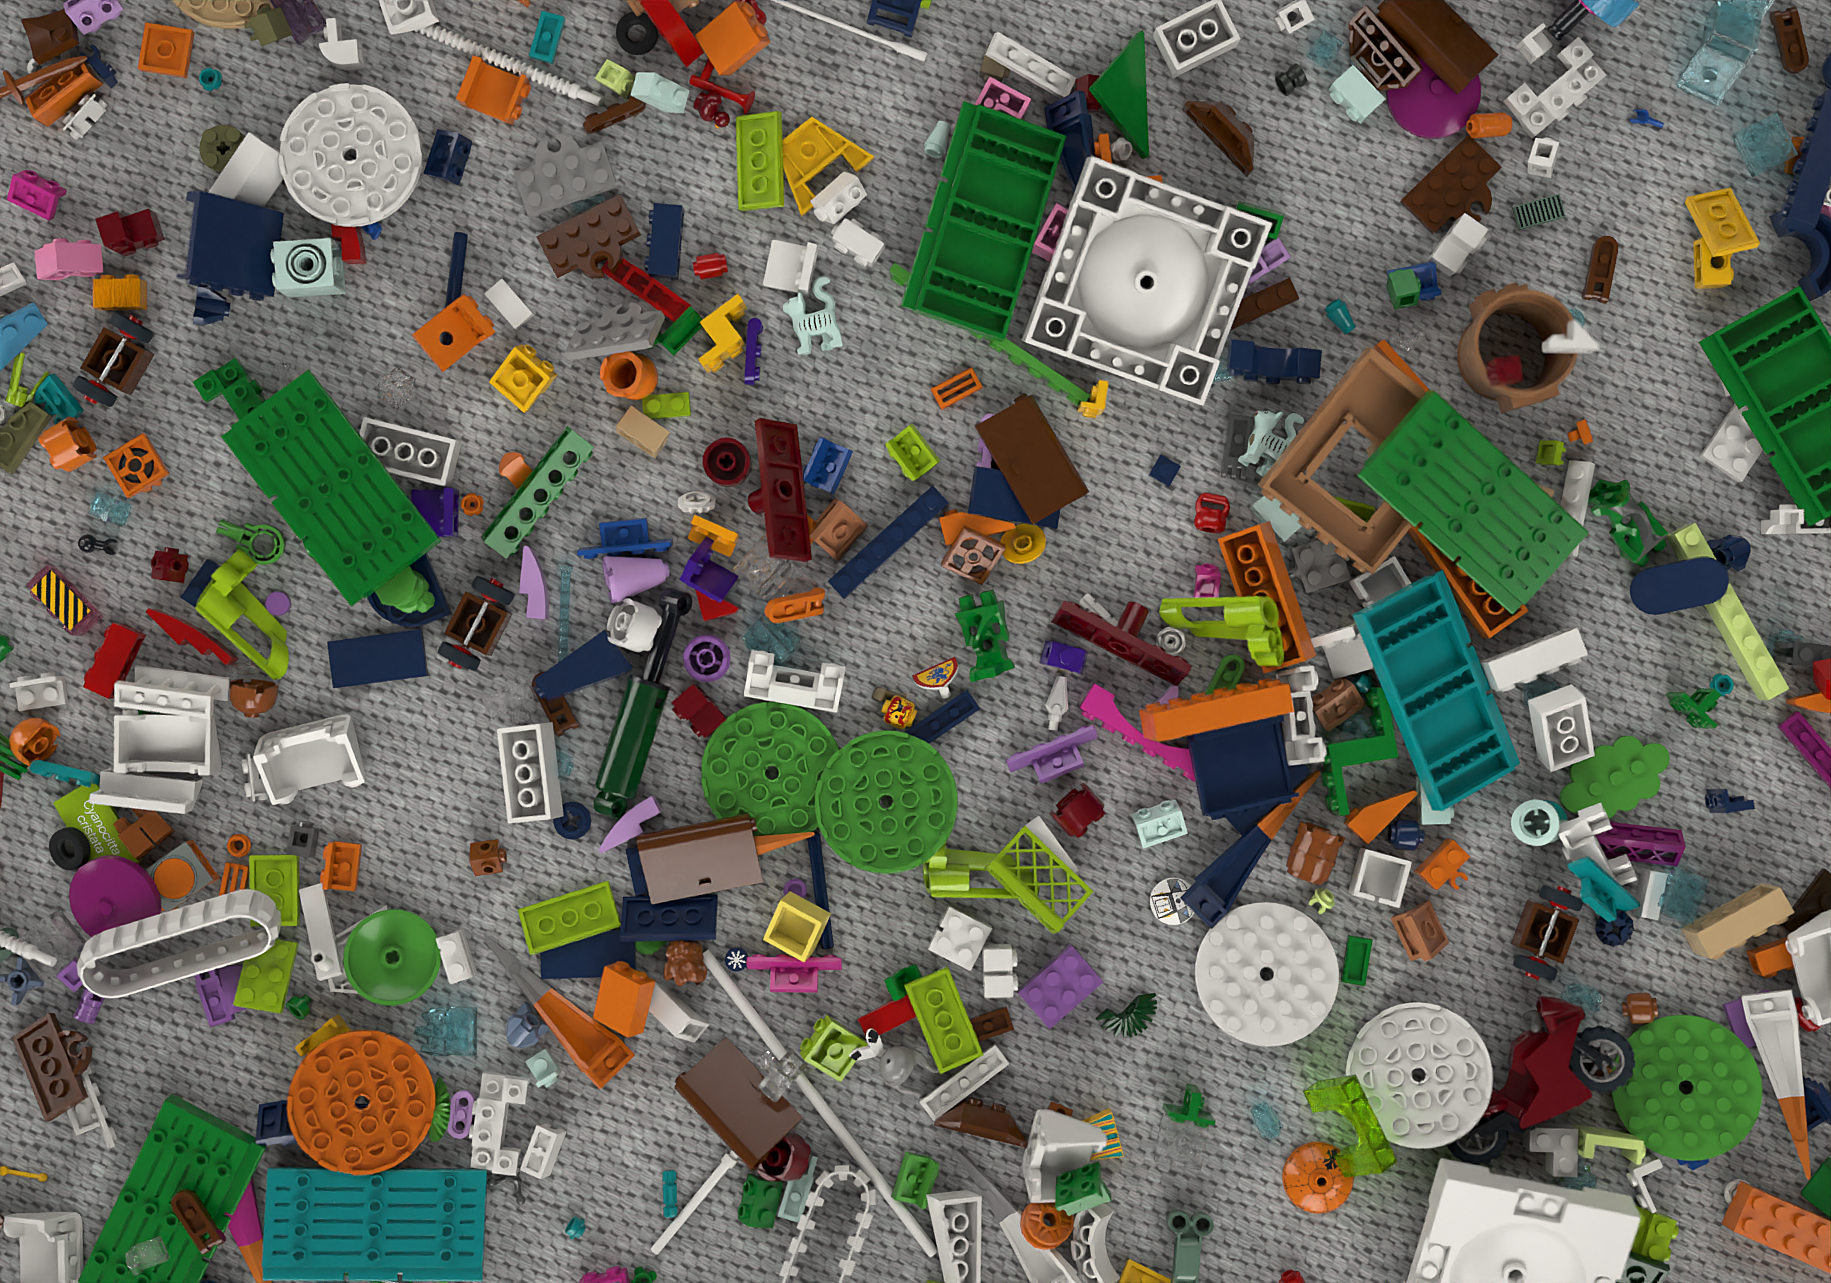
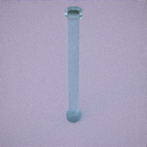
(564, 611)

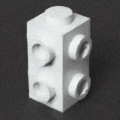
(838, 198)
(853, 239)

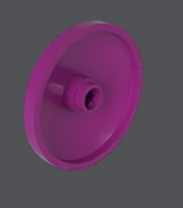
(1431, 107)
(112, 894)

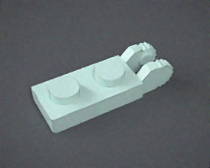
(797, 1194)

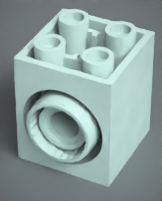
(308, 267)

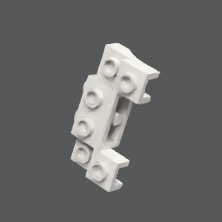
(1538, 112)
(1791, 521)
(793, 685)
(1298, 726)
(1580, 842)
(491, 1121)

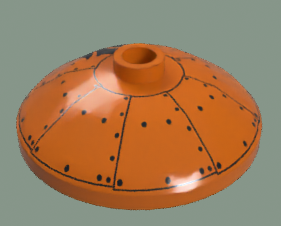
(1304, 1169)

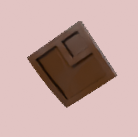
(50, 35)

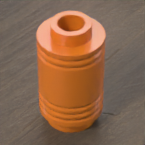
(1489, 125)

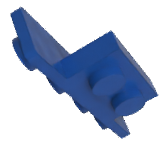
(624, 536)

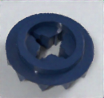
(583, 823)
(1610, 938)

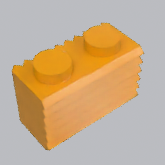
(119, 294)

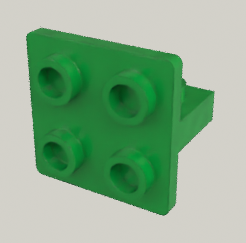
(1695, 706)
(1191, 1109)
(1081, 1189)

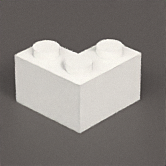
(1462, 238)
(1560, 1145)

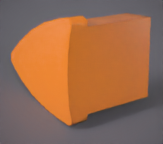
(514, 468)

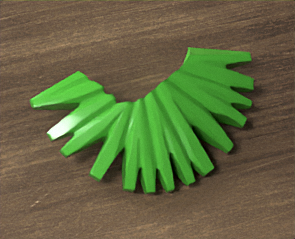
(441, 1113)

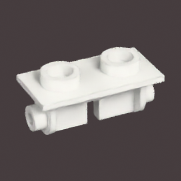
(77, 121)
(255, 786)

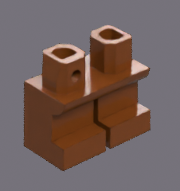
(135, 839)

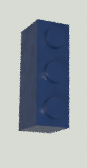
(665, 241)

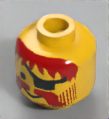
(899, 712)

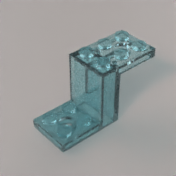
(1726, 47)

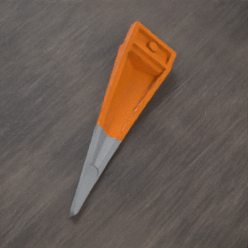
(587, 1042)

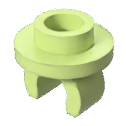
(1324, 897)

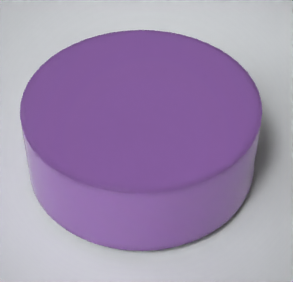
(278, 603)
(796, 886)

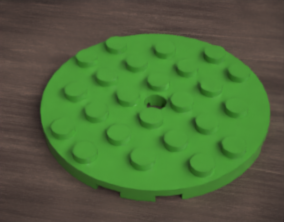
(750, 743)
(921, 809)
(1723, 1095)

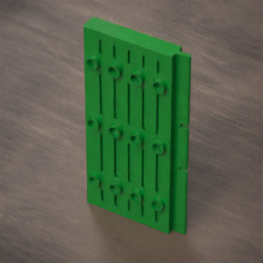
(983, 221)
(1781, 371)
(331, 488)
(1472, 502)
(181, 1152)

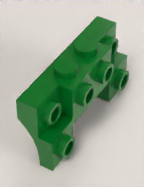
(235, 385)

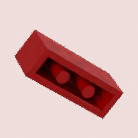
(113, 659)

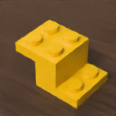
(723, 334)

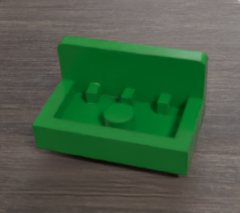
(759, 1202)

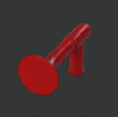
(702, 82)

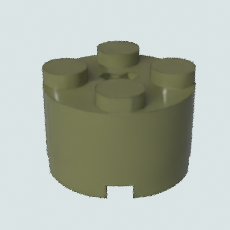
(217, 142)

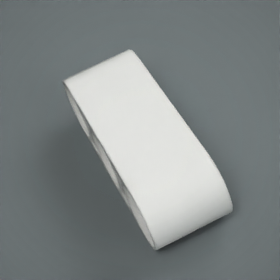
(1039, 828)

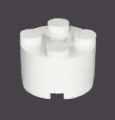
(633, 625)

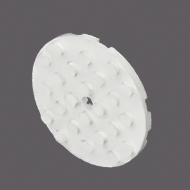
(316, 146)
(1302, 979)
(1455, 1067)

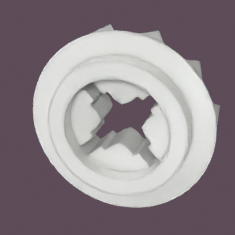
(696, 502)

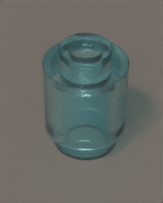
(1266, 1121)

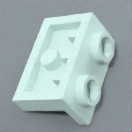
(1159, 823)

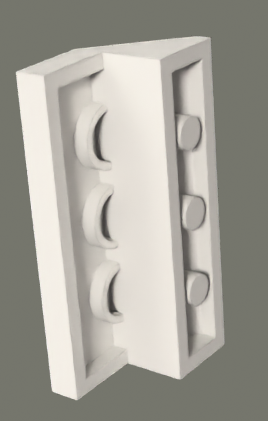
(251, 173)
(147, 791)

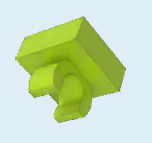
(1550, 452)

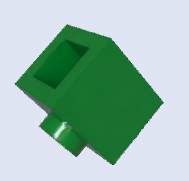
(1403, 288)

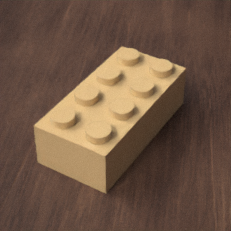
(1737, 921)

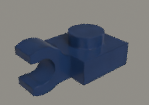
(104, 70)

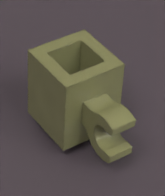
(269, 26)

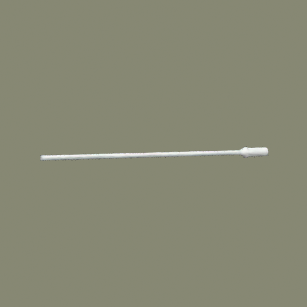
(898, 46)

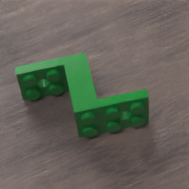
(1358, 751)

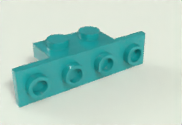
(1601, 890)

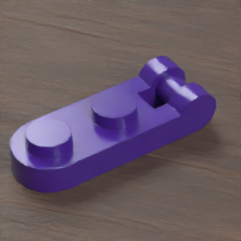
(753, 350)

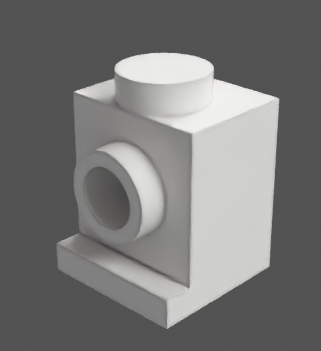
(1302, 16)
(1543, 157)

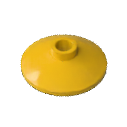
(1023, 536)

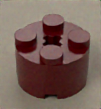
(718, 452)
(1078, 810)
(786, 1159)

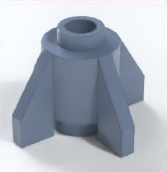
(21, 980)
(524, 1028)

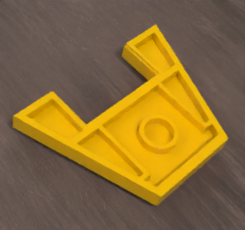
(810, 151)

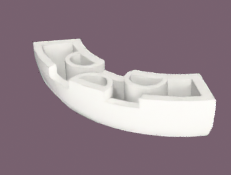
(1089, 1246)

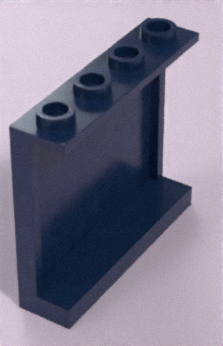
(231, 245)
(1240, 767)

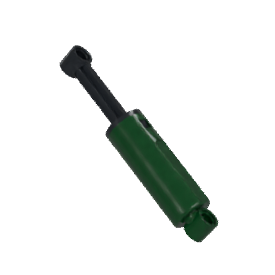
(638, 716)

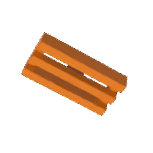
(961, 396)
(226, 876)

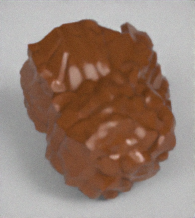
(685, 962)

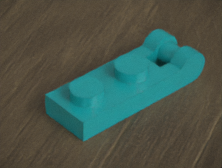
(64, 773)

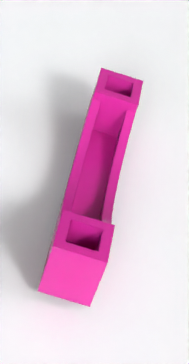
(1100, 705)

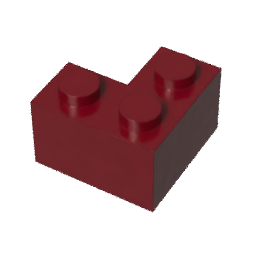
(130, 232)
(699, 710)

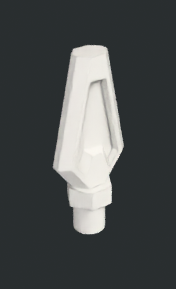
(1057, 702)

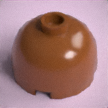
(252, 696)

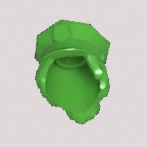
(407, 592)

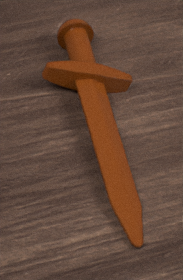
(17, 86)

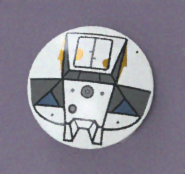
(1166, 901)

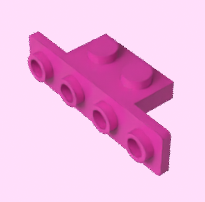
(792, 974)

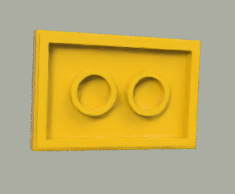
(1722, 222)

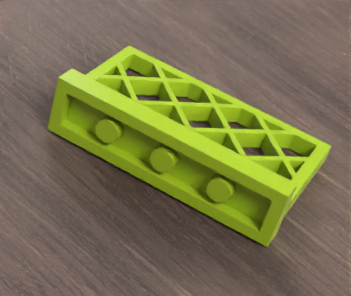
(1030, 898)

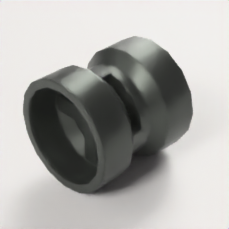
(1291, 79)

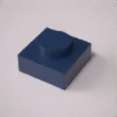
(1164, 470)

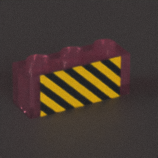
(64, 601)

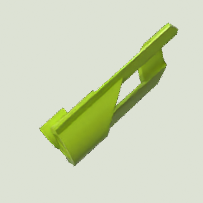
(228, 599)
(1245, 619)
(949, 870)

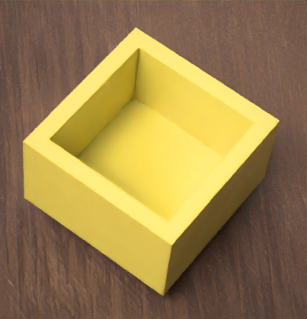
(796, 926)

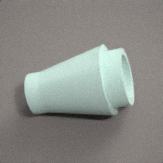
(937, 141)

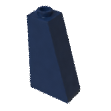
(585, 667)

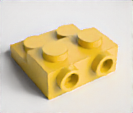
(523, 377)

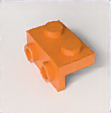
(341, 866)

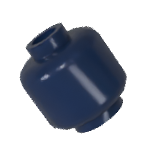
(1405, 834)

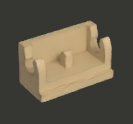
(642, 432)

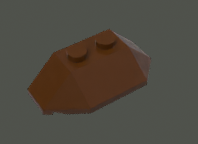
(1380, 52)
(1225, 131)
(983, 1121)

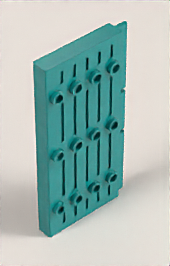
(1437, 690)
(374, 1224)

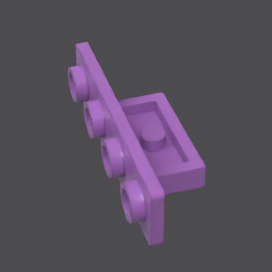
(1055, 757)

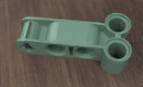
(1187, 1245)

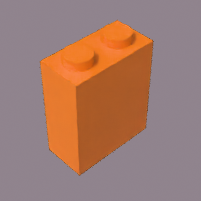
(733, 38)
(624, 999)

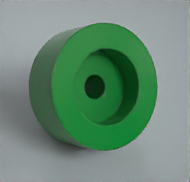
(299, 1007)

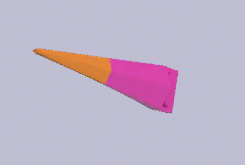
(247, 1231)

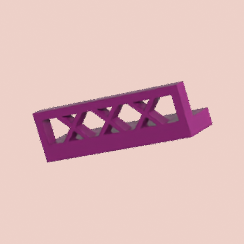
(1643, 837)

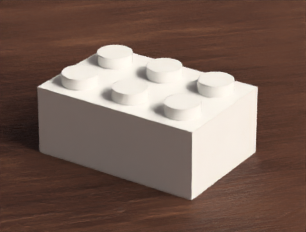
(1196, 37)
(1561, 728)

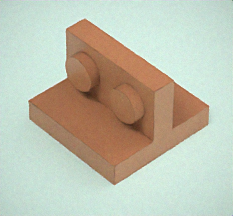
(837, 529)
(1420, 932)

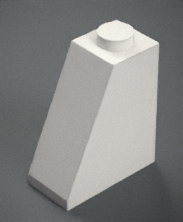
(676, 1015)

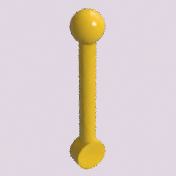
(4, 1170)

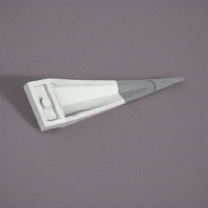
(1038, 1264)

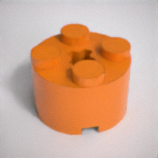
(68, 445)

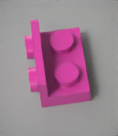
(35, 193)

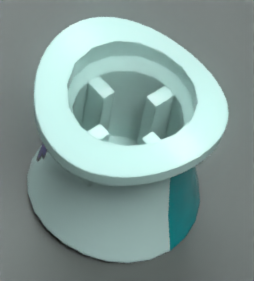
(1538, 822)

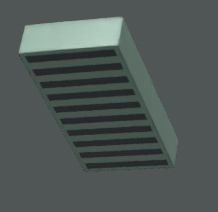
(1538, 212)

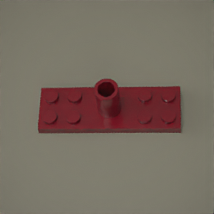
(781, 491)
(1123, 639)

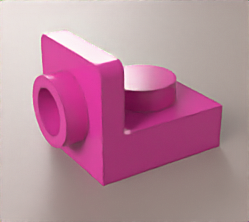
(1207, 581)

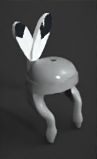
(895, 1062)

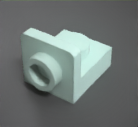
(543, 1068)

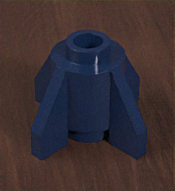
(209, 306)
(1731, 551)

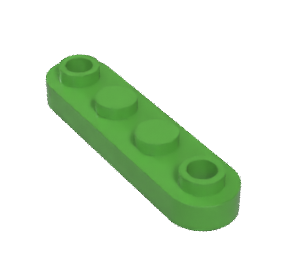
(1224, 677)

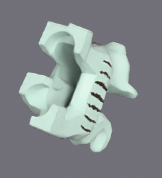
(816, 323)
(1265, 443)

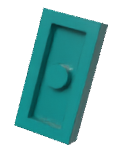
(547, 37)

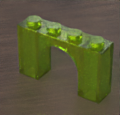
(1347, 1097)

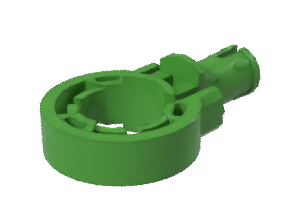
(239, 534)

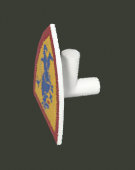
(938, 677)

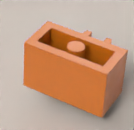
(1443, 865)

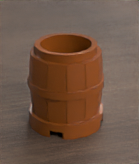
(1313, 853)

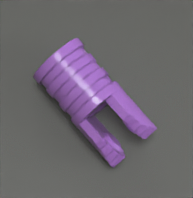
(88, 1007)

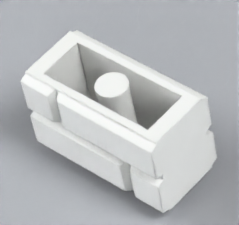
(456, 956)

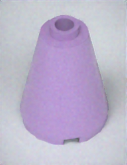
(632, 575)

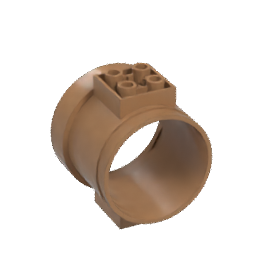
(1545, 315)

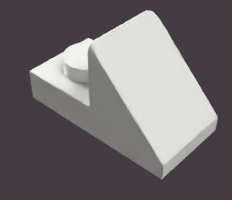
(1577, 341)

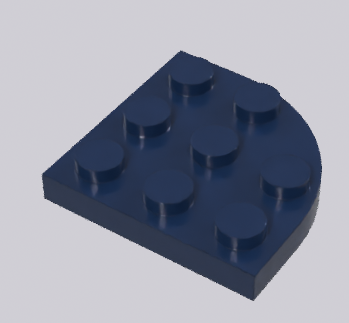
(416, 618)

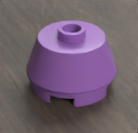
(706, 658)

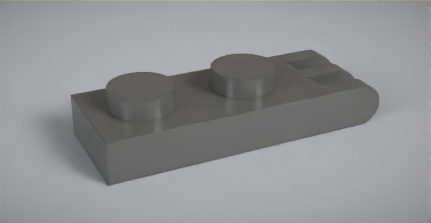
(1236, 445)

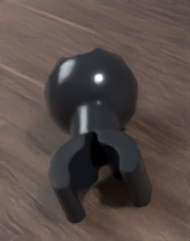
(91, 544)

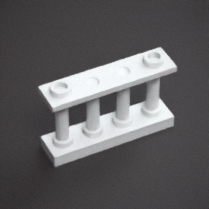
(172, 692)

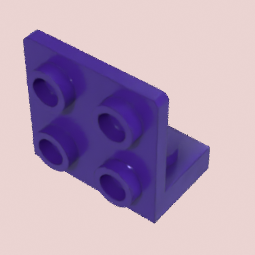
(439, 509)
(707, 575)

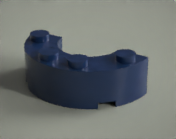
(1818, 241)
(1273, 363)

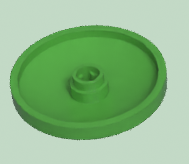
(392, 957)

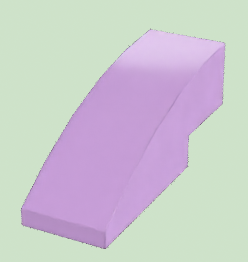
(534, 584)
(631, 823)

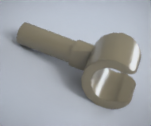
(880, 694)

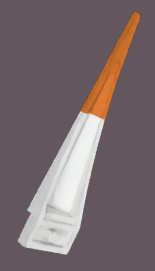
(1776, 1033)

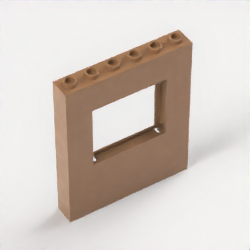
(1374, 401)

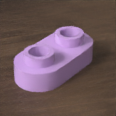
(461, 1113)

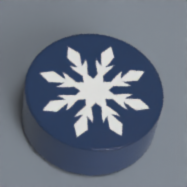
(736, 959)

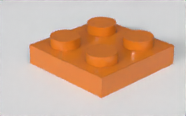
(166, 50)

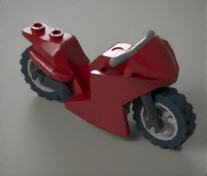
(1547, 1076)

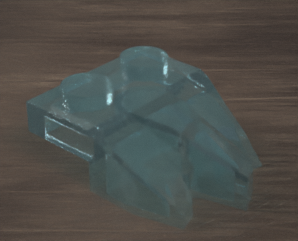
(449, 1031)

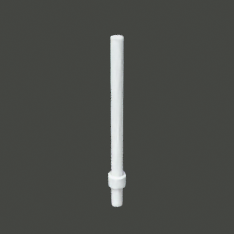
(728, 1161)

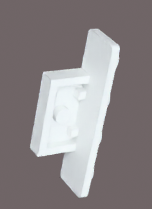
(90, 1114)

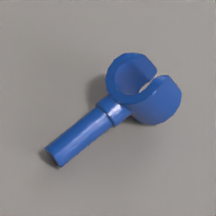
(1643, 117)

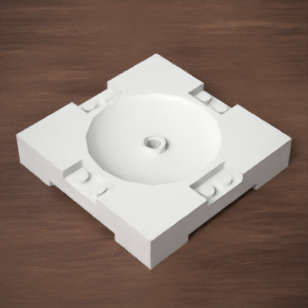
(1197, 268)
(1520, 1231)

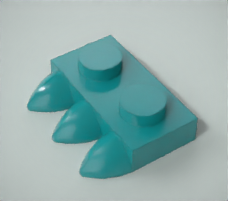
(58, 399)

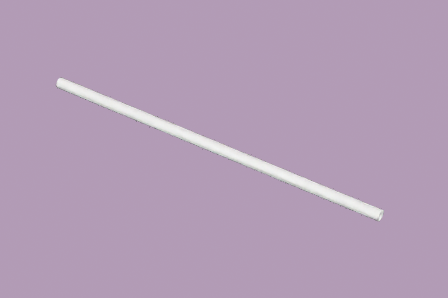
(820, 1105)

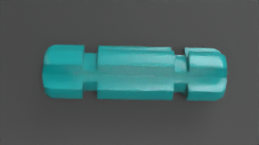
(669, 1193)

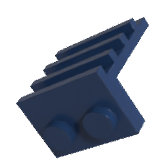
(1816, 1103)

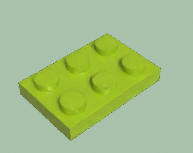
(280, 880)
(267, 978)

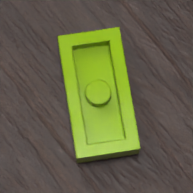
(667, 405)

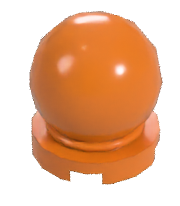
(629, 375)

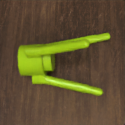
(18, 394)

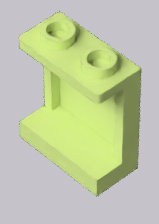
(1632, 1146)

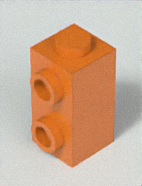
(1770, 958)

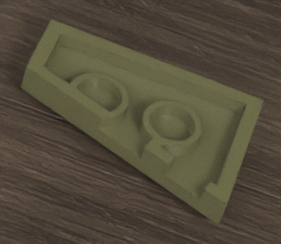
(21, 434)

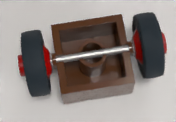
(115, 360)
(477, 623)
(1546, 932)

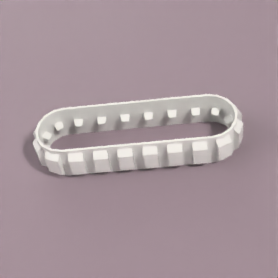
(120, 983)
(806, 1223)

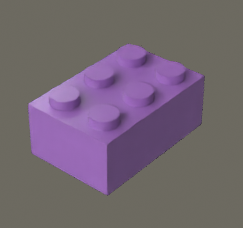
(1059, 986)

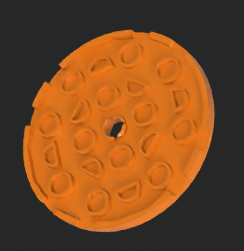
(355, 1138)

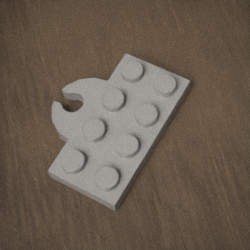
(564, 175)
(615, 333)

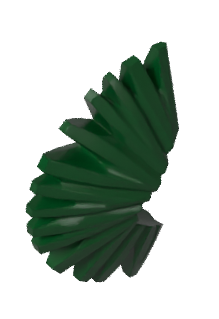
(1130, 1017)

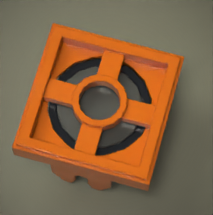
(137, 465)

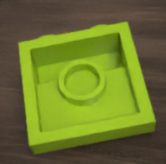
(831, 1048)
(1654, 1235)

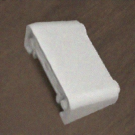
(165, 743)
(309, 757)
(1812, 964)
(1056, 1147)
(48, 1245)

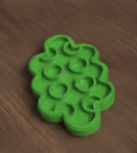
(1615, 776)

